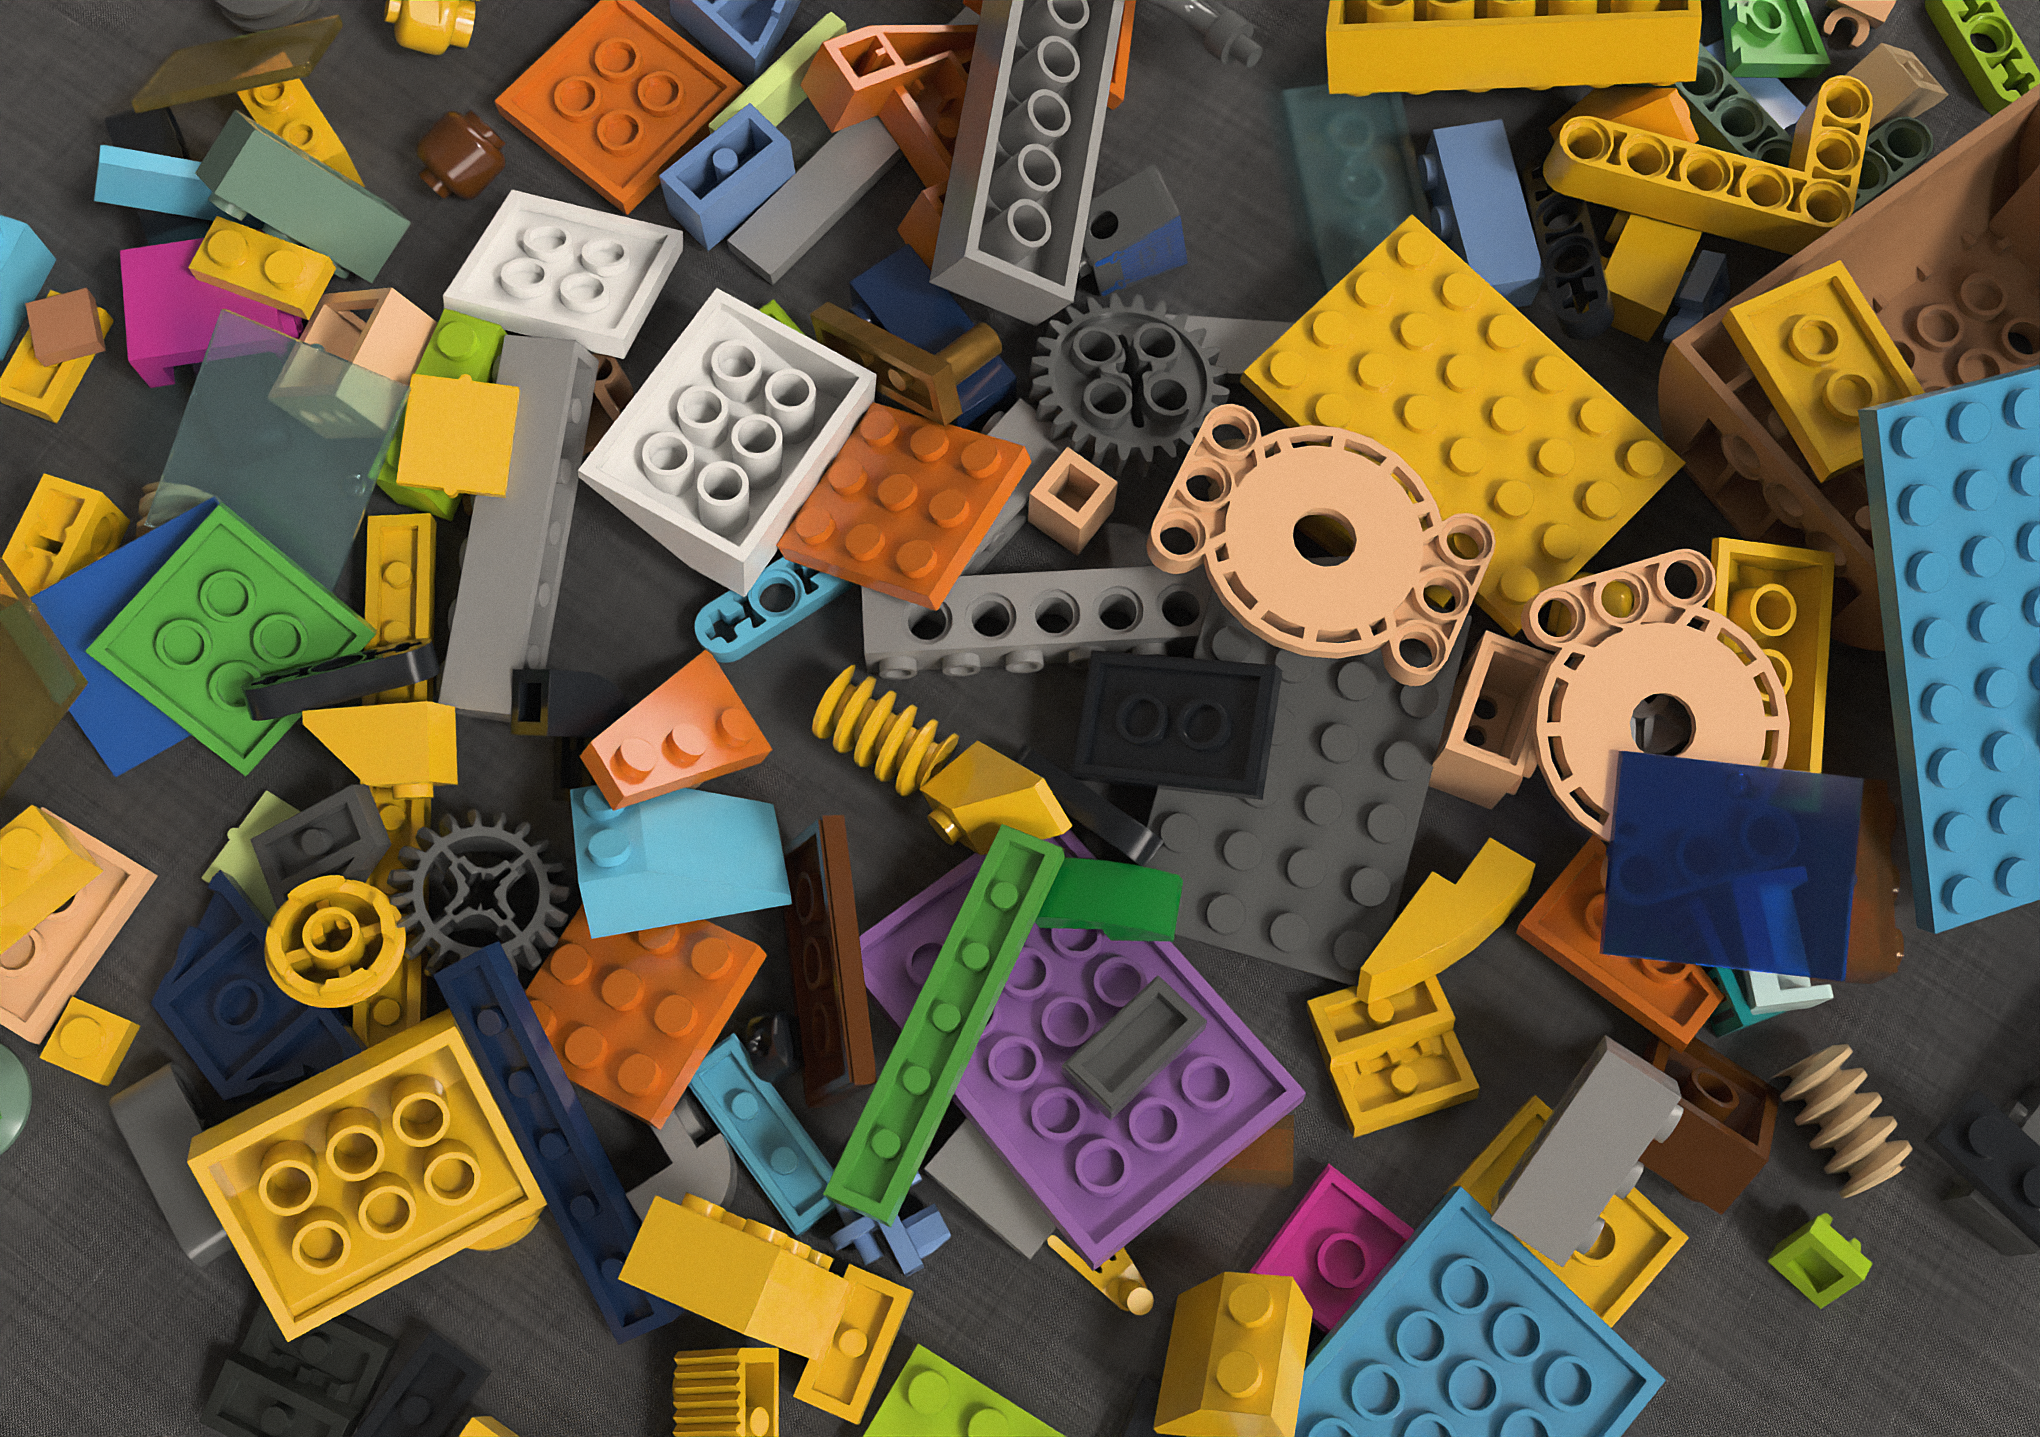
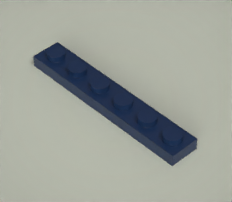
(552, 1134)

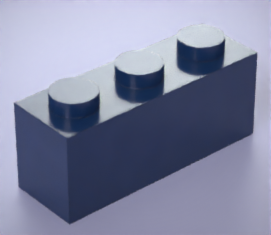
(906, 304)

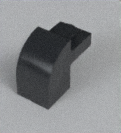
(571, 708)

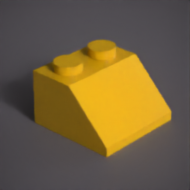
(1235, 1358)

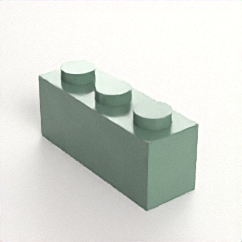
(300, 198)

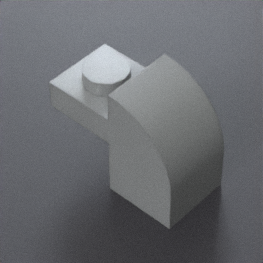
(700, 1170)

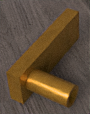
(904, 370)

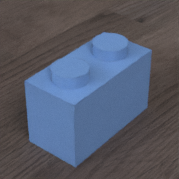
(727, 176)

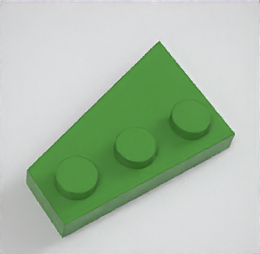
(1771, 39)

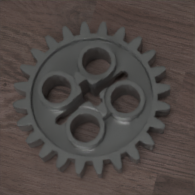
(1075, 387)

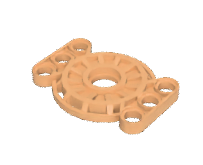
(1308, 604)
(1639, 657)

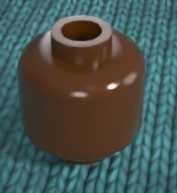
(460, 155)

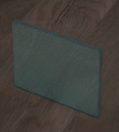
(282, 442)

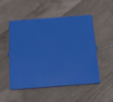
(81, 606)

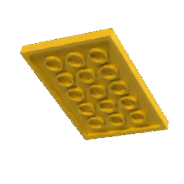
(1475, 406)

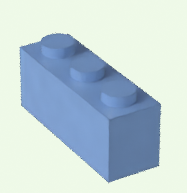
(1482, 207)

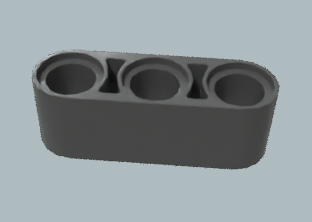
(158, 1125)

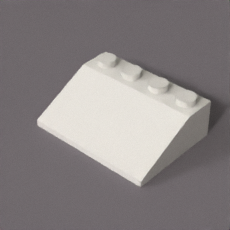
(729, 438)

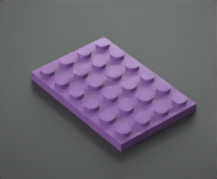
(1086, 1172)

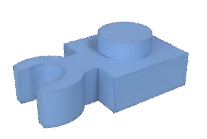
(1699, 293)

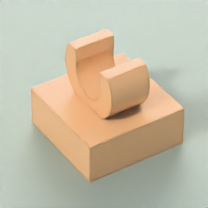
(1861, 12)

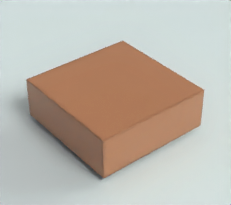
(65, 327)

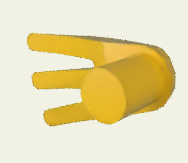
(1116, 1280)

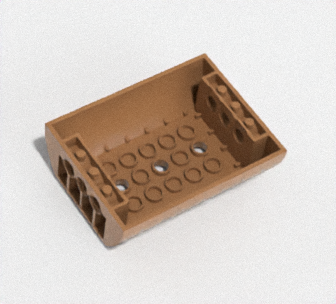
(1947, 273)

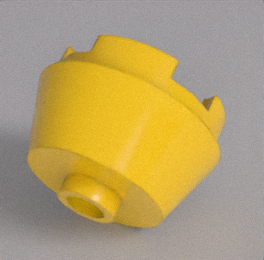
(334, 942)

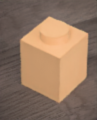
(1072, 501)

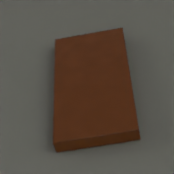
(827, 965)

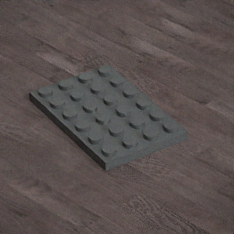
(1326, 851)

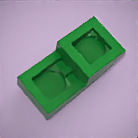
(1114, 897)

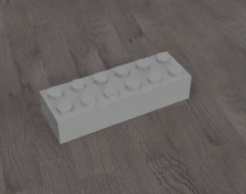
(1027, 154)

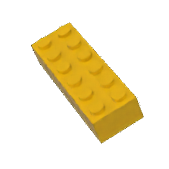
(1508, 44)

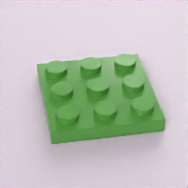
(217, 619)

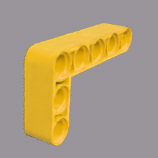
(1816, 184)

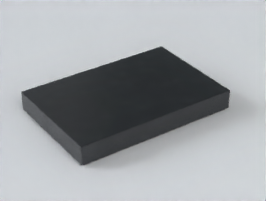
(1177, 724)

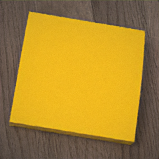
(1391, 1055)

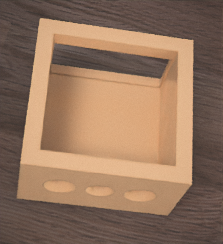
(386, 344)
(1509, 679)

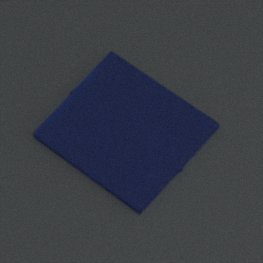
(1731, 866)

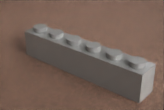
(520, 541)

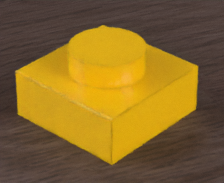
(90, 1041)

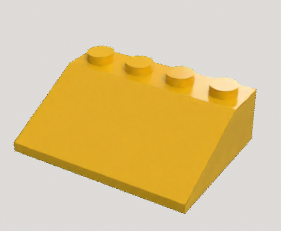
(364, 1174)

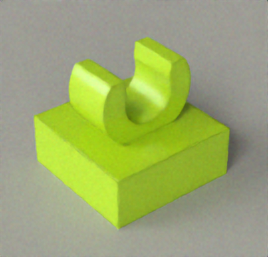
(1820, 1261)

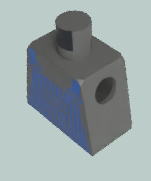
(1132, 234)

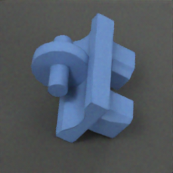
(909, 1239)

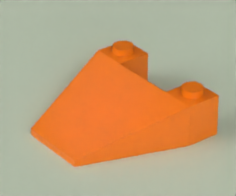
(917, 89)

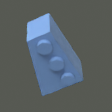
(737, 31)

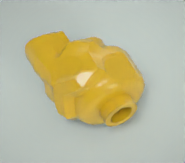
(431, 24)

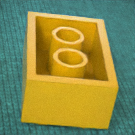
(736, 1273)

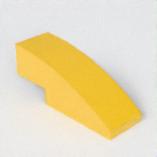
(1446, 921)

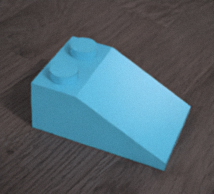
(675, 859)

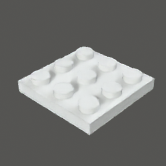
(566, 273)

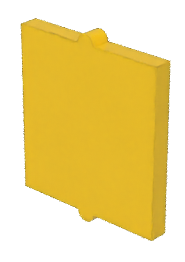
(458, 436)

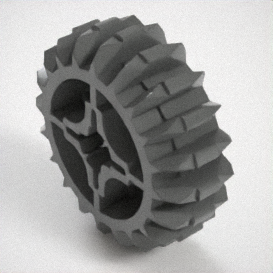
(461, 874)

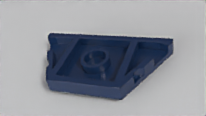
(235, 1016)

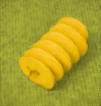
(880, 734)

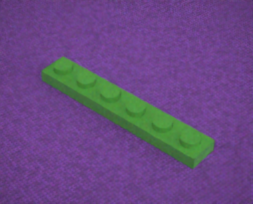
(944, 1026)

